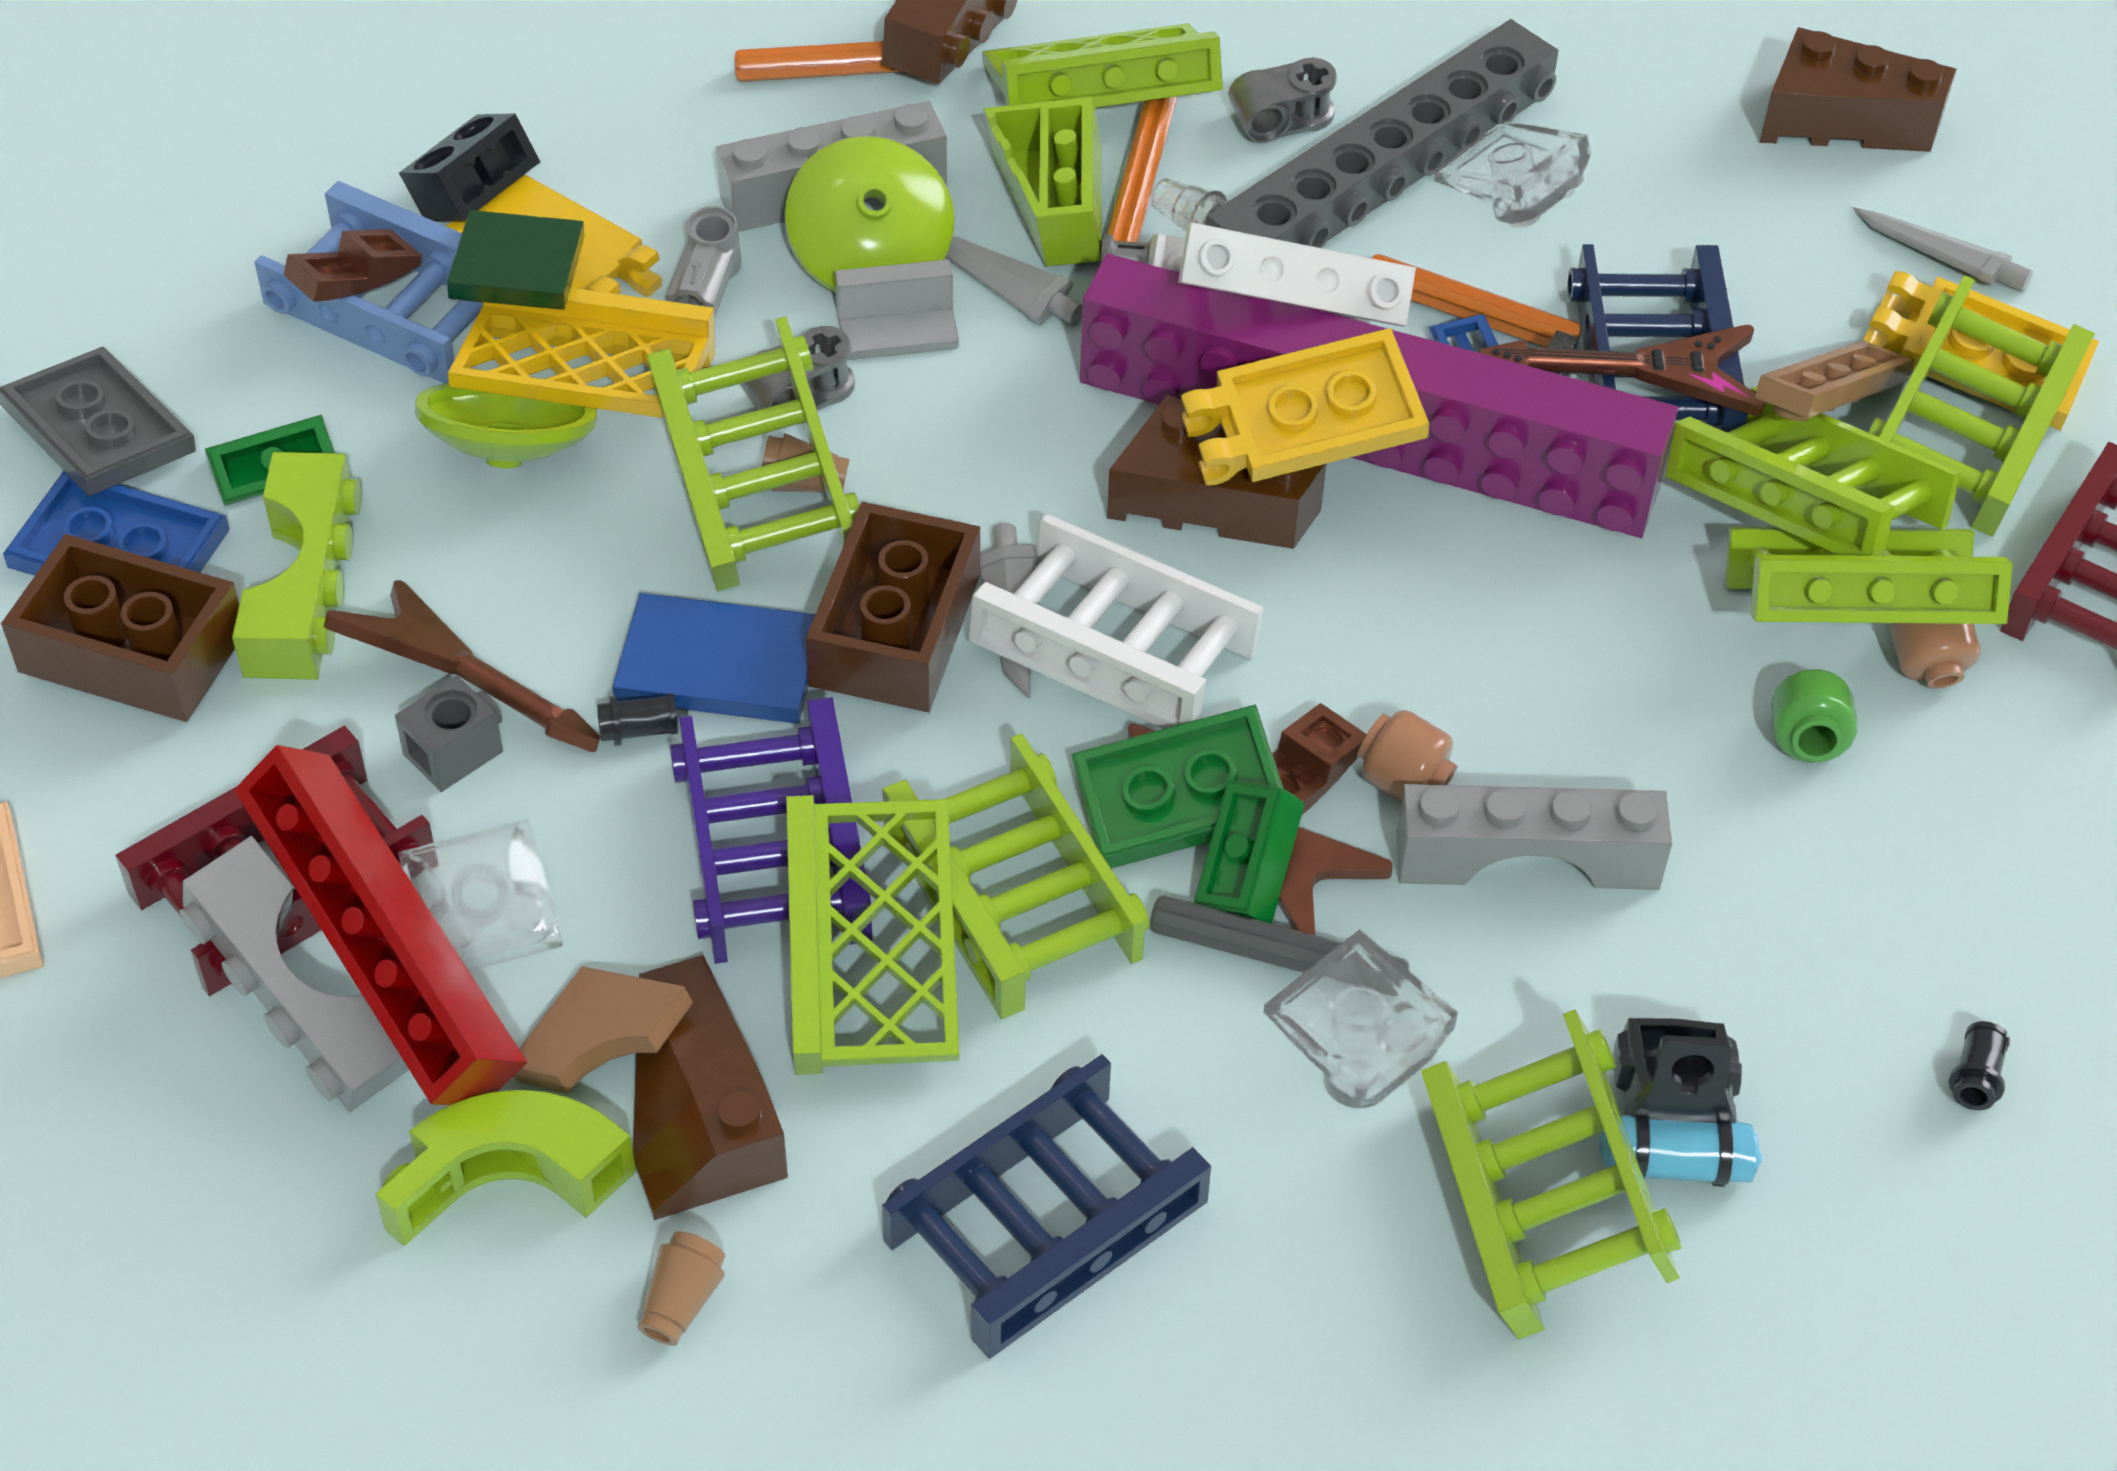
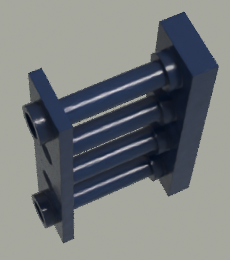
(1709, 311)
(1058, 1266)

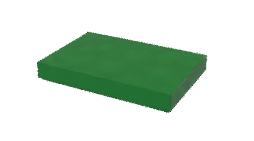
(1168, 784)

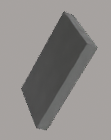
(96, 420)

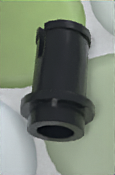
(636, 718)
(1978, 1078)

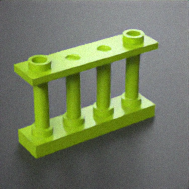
(2033, 403)
(1813, 478)
(713, 492)
(1919, 579)
(977, 919)
(1500, 1222)

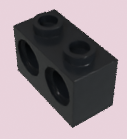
(469, 167)

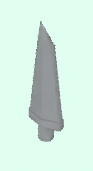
(1973, 259)
(1020, 284)
(1008, 568)

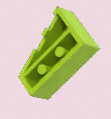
(1054, 174)

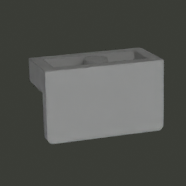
(897, 309)

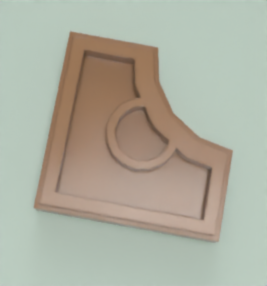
(597, 1021)

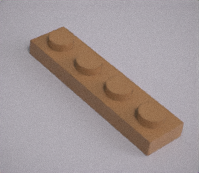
(1832, 380)

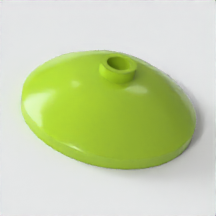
(835, 229)
(502, 426)

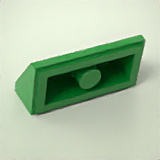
(243, 464)
(1250, 850)

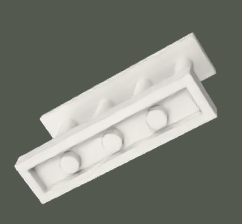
(1287, 273)
(1096, 662)

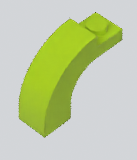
(503, 1138)

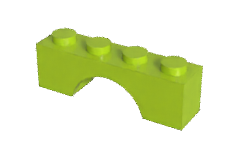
(282, 621)

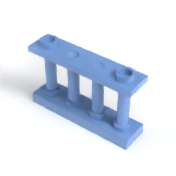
(375, 328)

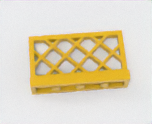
(591, 326)

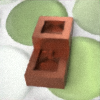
(361, 264)
(1316, 753)

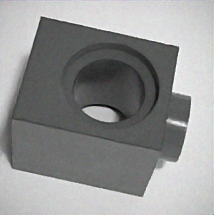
(450, 732)

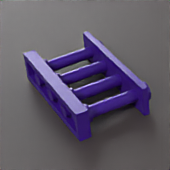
(813, 745)

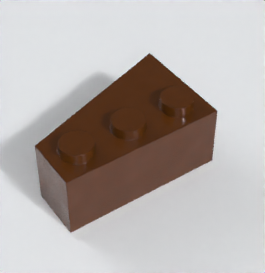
(938, 35)
(1856, 93)
(1163, 480)

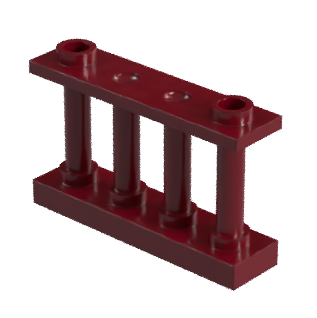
(2063, 561)
(166, 858)

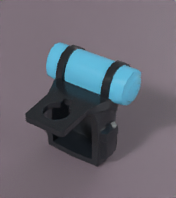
(1681, 1102)

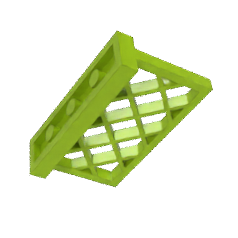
(1110, 67)
(812, 943)

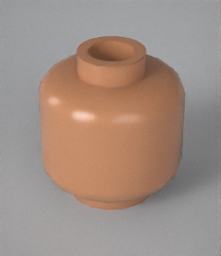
(1935, 651)
(1406, 752)

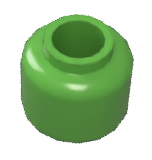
(1814, 716)

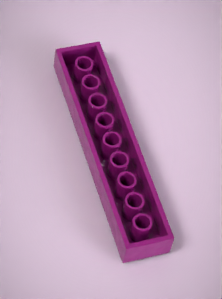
(1490, 420)

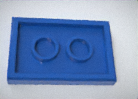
(121, 520)
(716, 657)

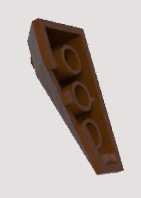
(702, 1106)

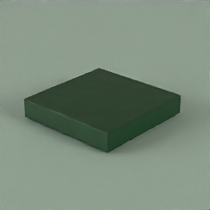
(516, 260)

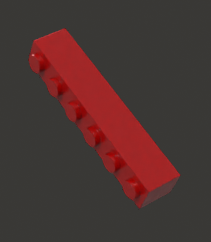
(379, 926)

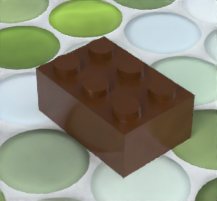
(894, 607)
(123, 627)

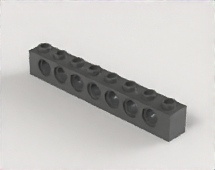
(1396, 141)

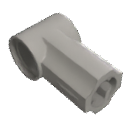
(708, 258)

